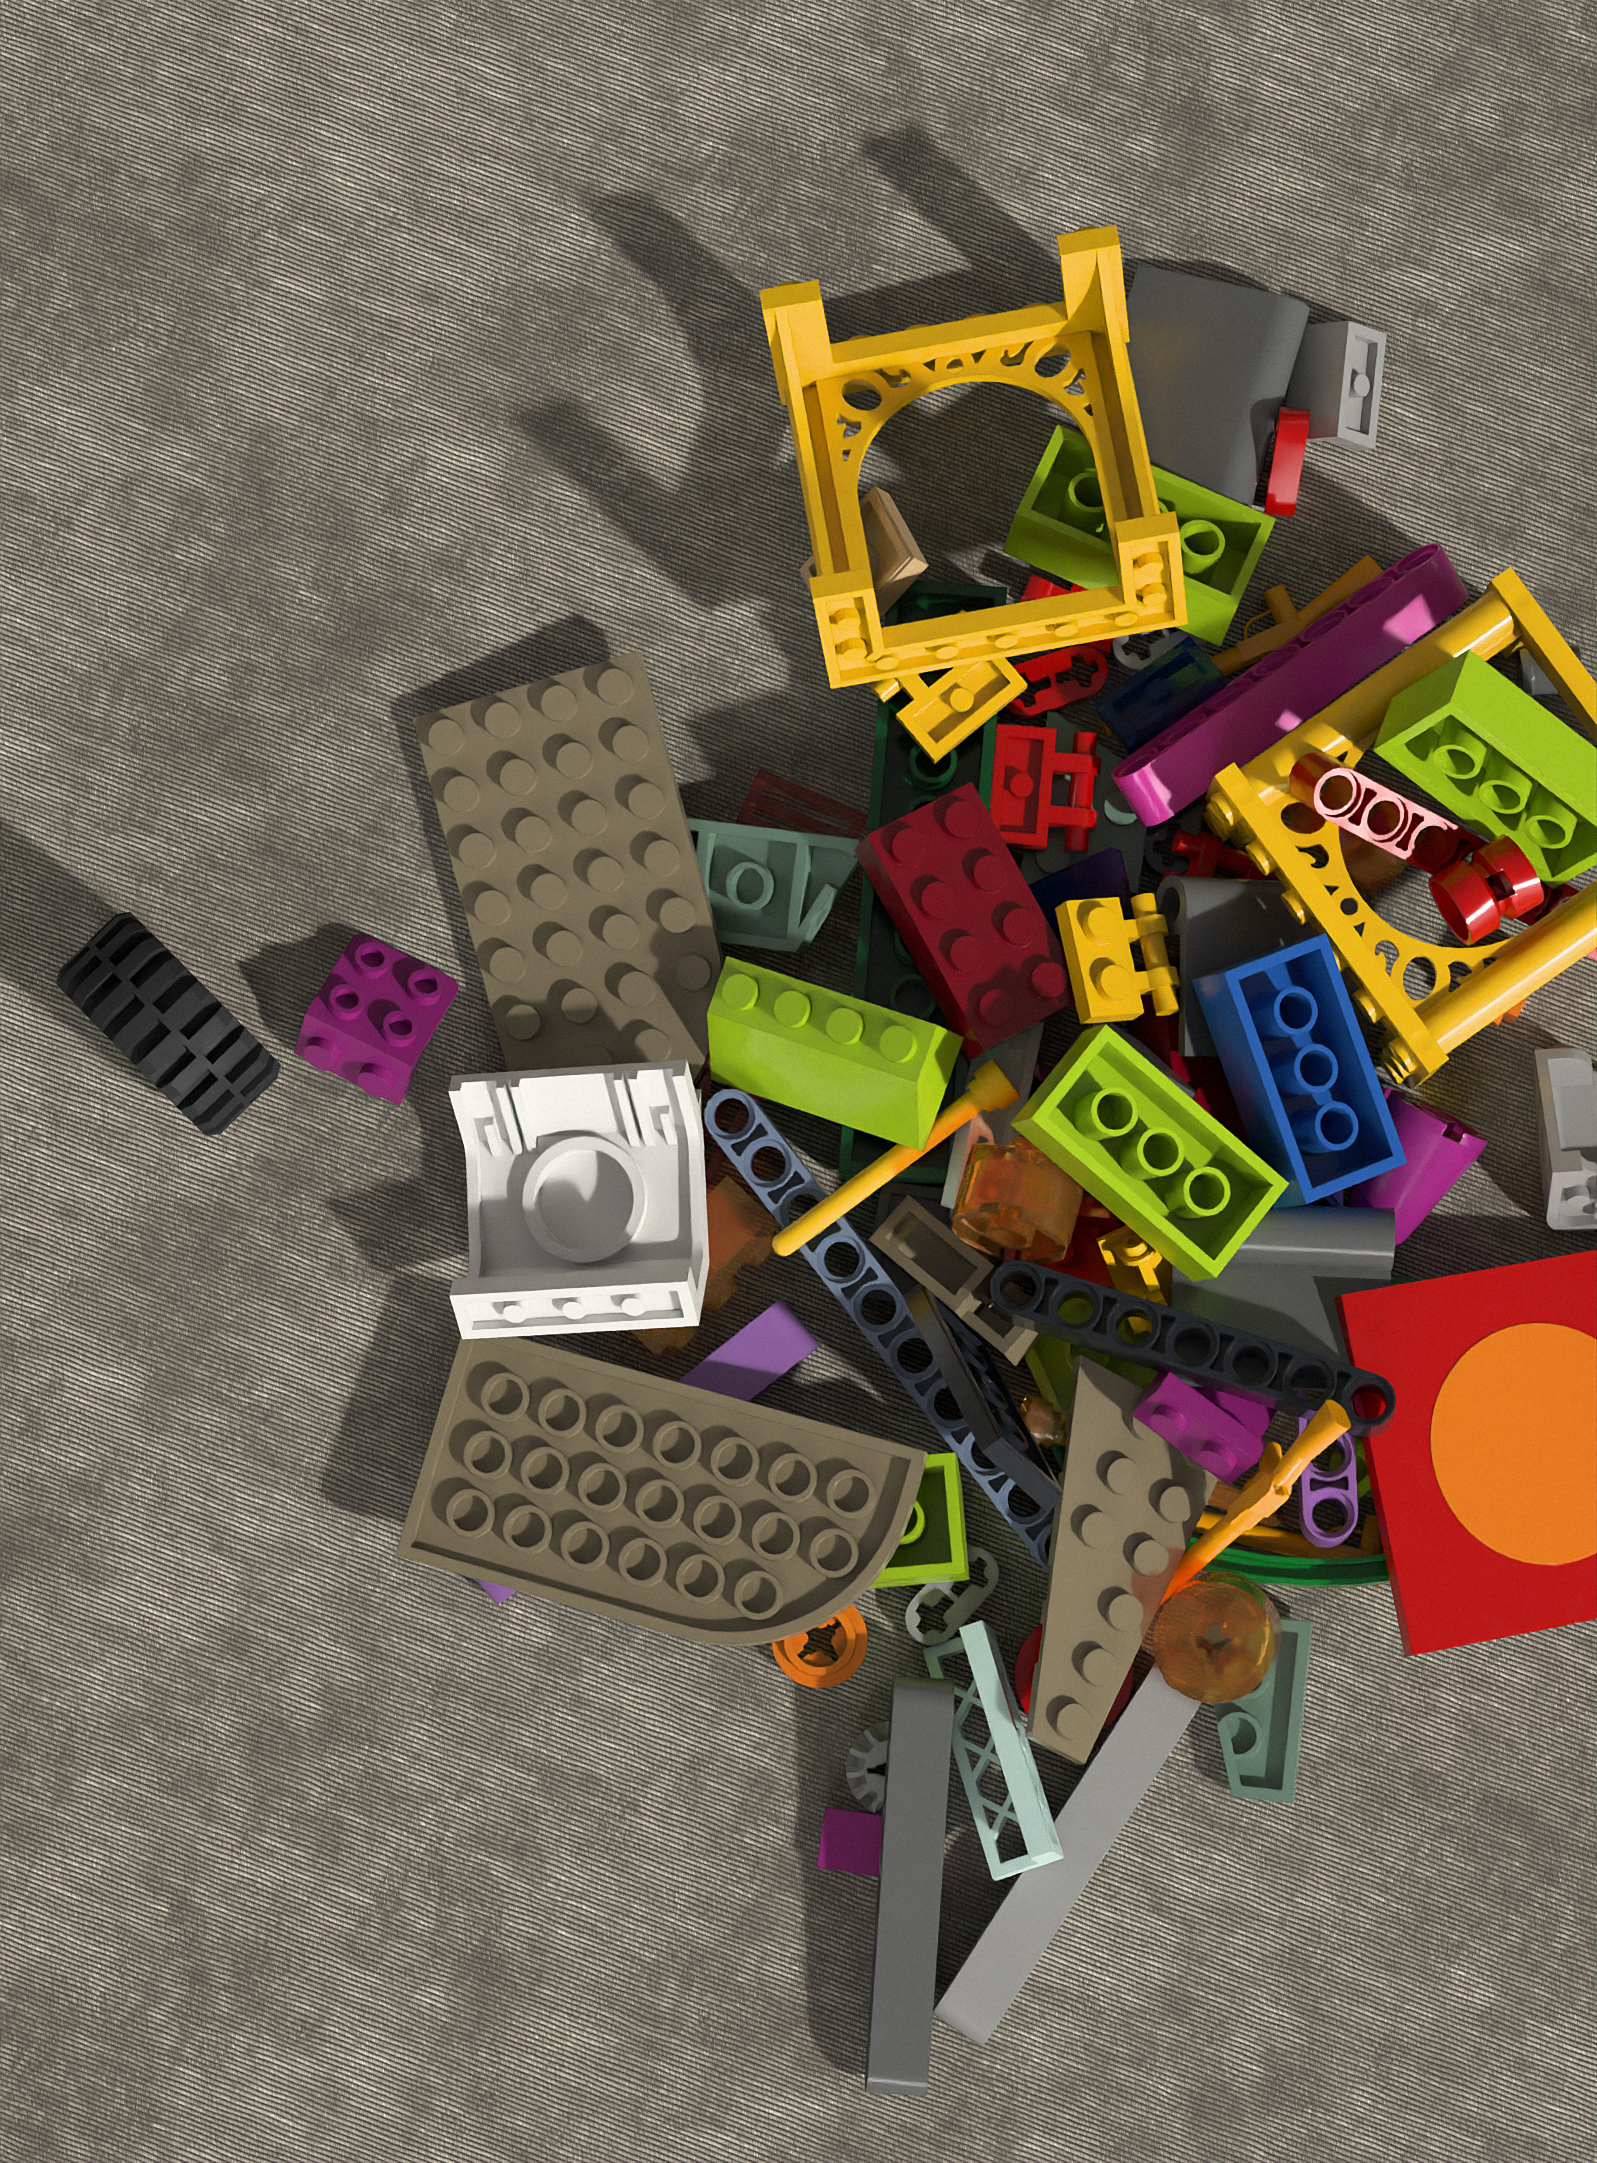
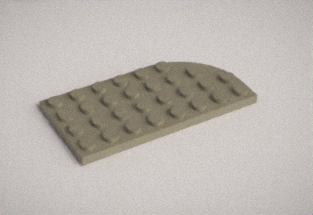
(577, 870)
(652, 1497)

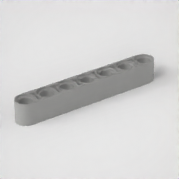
(1086, 1830)

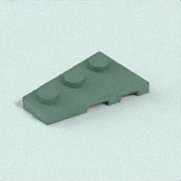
(1264, 1727)

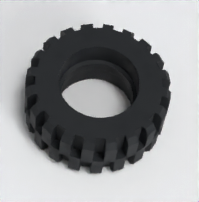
(168, 1024)

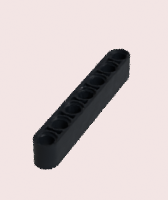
(1172, 1325)

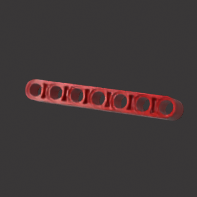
(1398, 823)

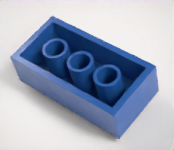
(1300, 1069)

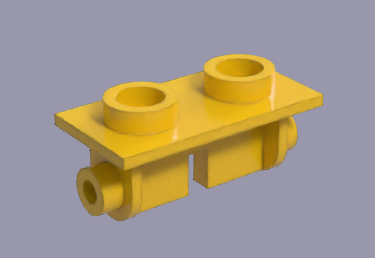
(1136, 1270)

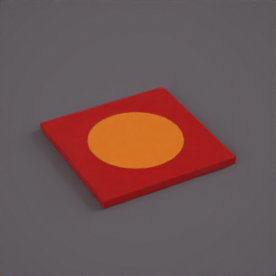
(1489, 1447)

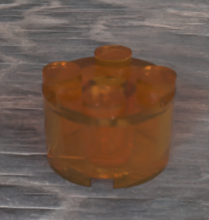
(1016, 1202)
(1190, 1659)

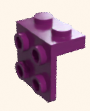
(375, 1017)
(1206, 1424)

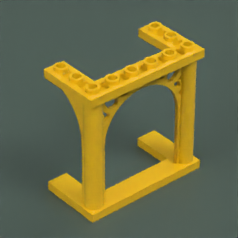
(1094, 332)
(1249, 804)

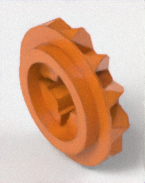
(821, 1670)

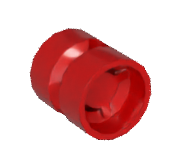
(1467, 898)

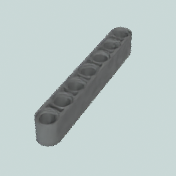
(909, 1885)

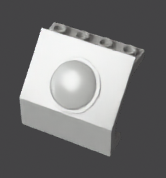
(582, 1200)

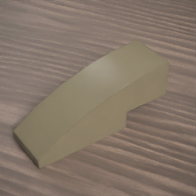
(954, 1275)

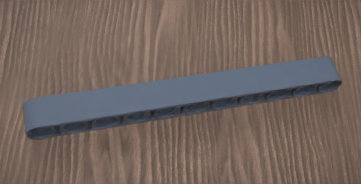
(852, 1289)

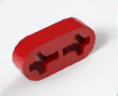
(1286, 461)
(1061, 695)

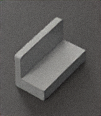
(1339, 382)

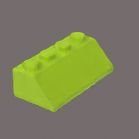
(829, 1053)

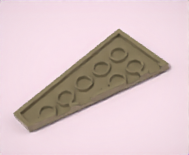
(1110, 1556)

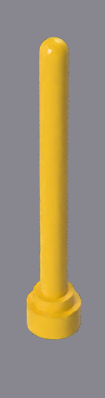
(987, 1092)

